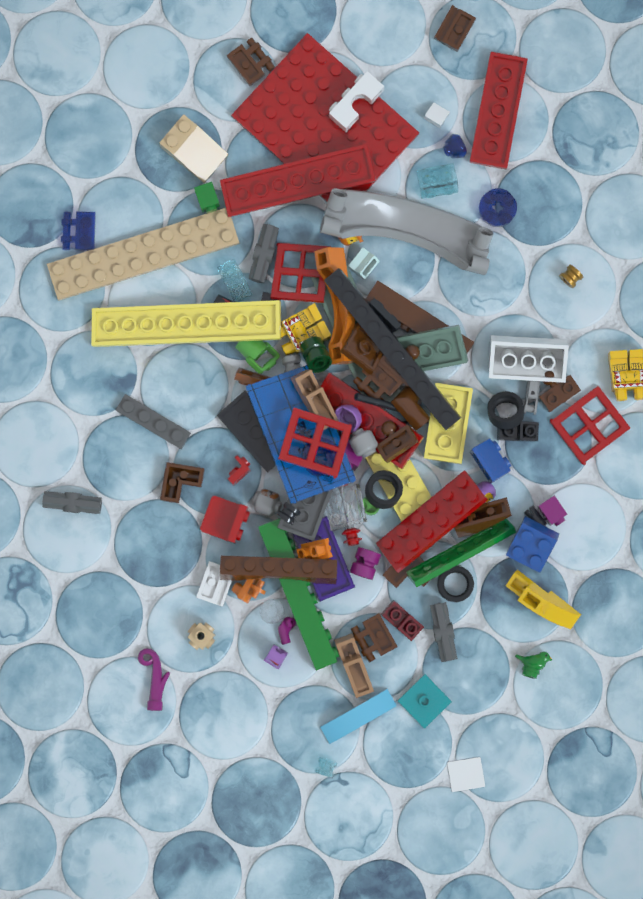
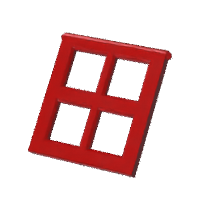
(300, 272)
(590, 425)
(315, 442)

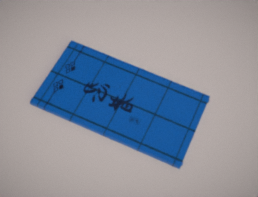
(273, 404)

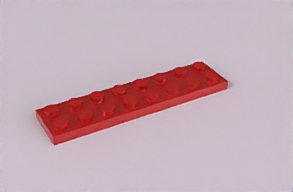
(297, 180)

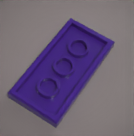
(344, 581)

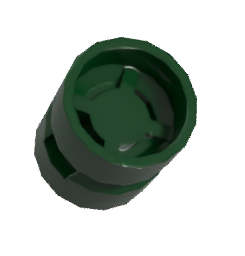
(315, 354)

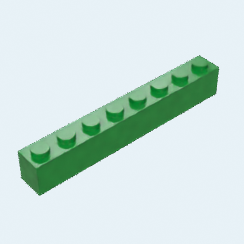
(301, 600)

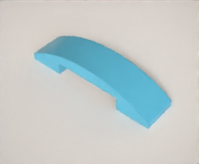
(358, 716)

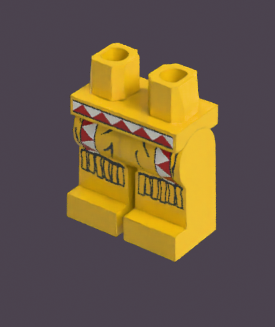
(297, 329)
(626, 376)

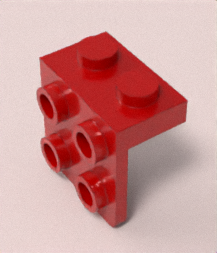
(225, 519)

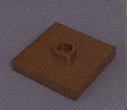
(362, 349)

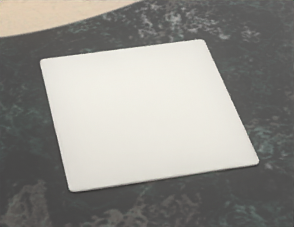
(466, 774)

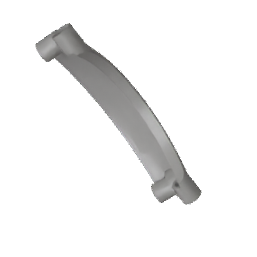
(375, 214)

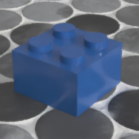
(532, 544)

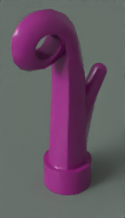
(157, 681)

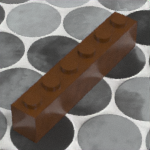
(407, 313)

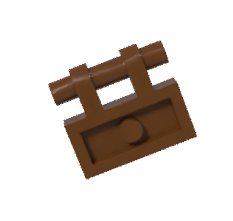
(245, 63)
(382, 378)
(378, 633)

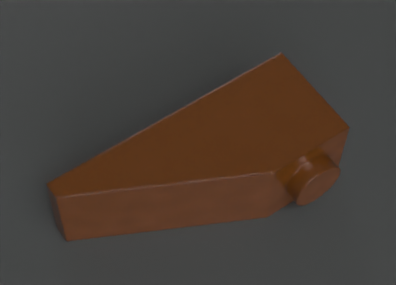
(484, 517)

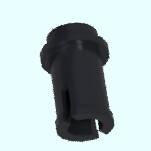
(536, 517)

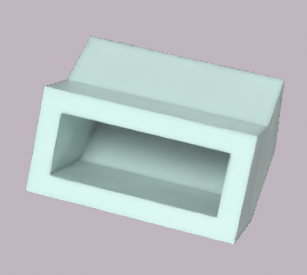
(363, 263)

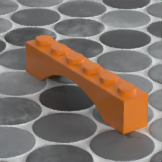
(327, 262)

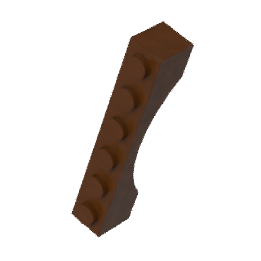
(310, 570)

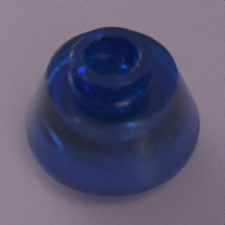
(455, 147)

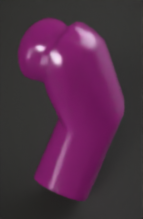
(284, 629)

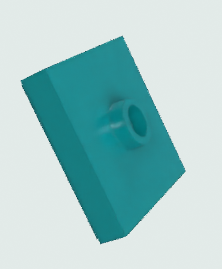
(424, 701)

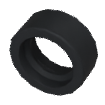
(505, 397)
(390, 477)
(452, 598)

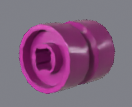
(365, 563)

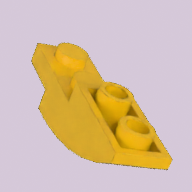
(542, 603)

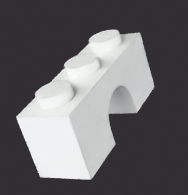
(365, 88)

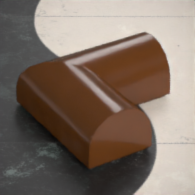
(408, 407)
(175, 476)

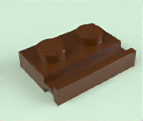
(455, 28)

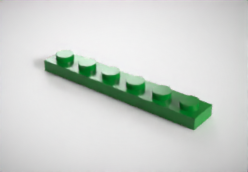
(460, 552)

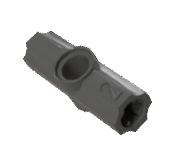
(263, 253)
(72, 502)
(443, 632)

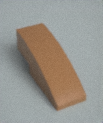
(313, 395)
(354, 665)

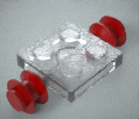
(346, 510)

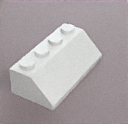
(528, 358)

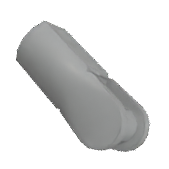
(532, 393)

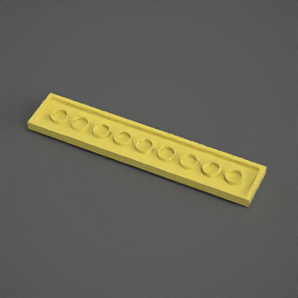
(186, 323)

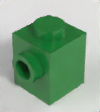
(207, 197)

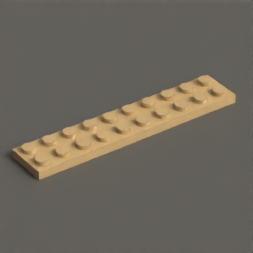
(142, 254)

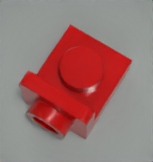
(238, 473)

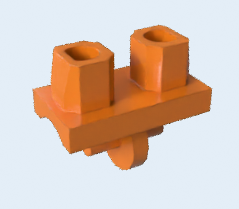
(315, 550)
(249, 589)

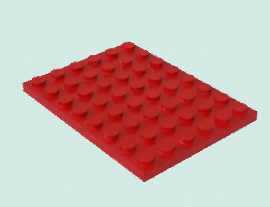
(293, 106)

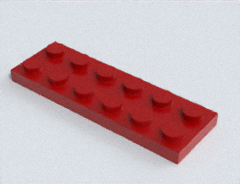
(498, 110)
(372, 416)
(431, 521)

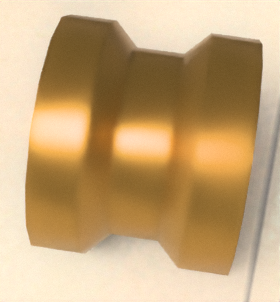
(571, 276)

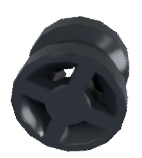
(288, 513)

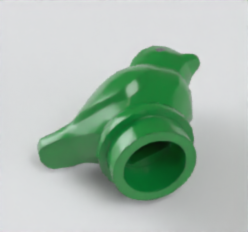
(534, 664)

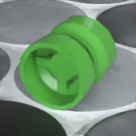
(369, 509)

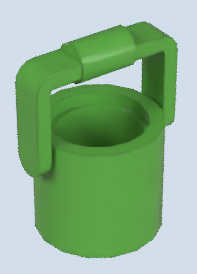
(254, 350)

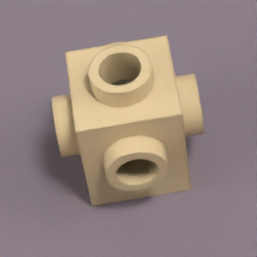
(208, 639)

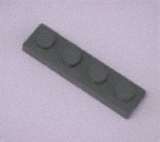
(153, 421)

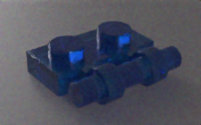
(85, 231)

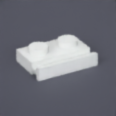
(211, 587)

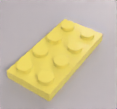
(449, 444)
(414, 489)

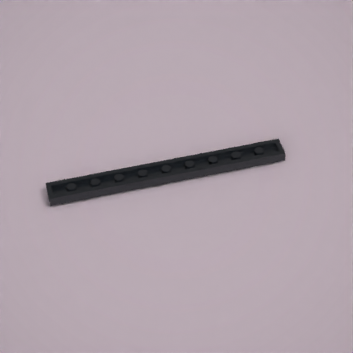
(392, 349)

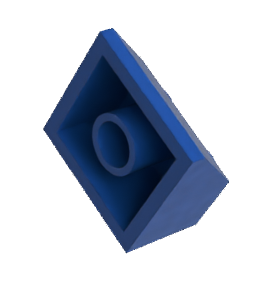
(490, 460)

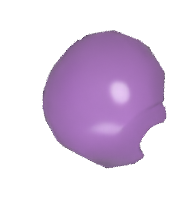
(349, 415)

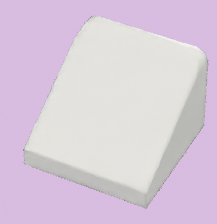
(436, 115)

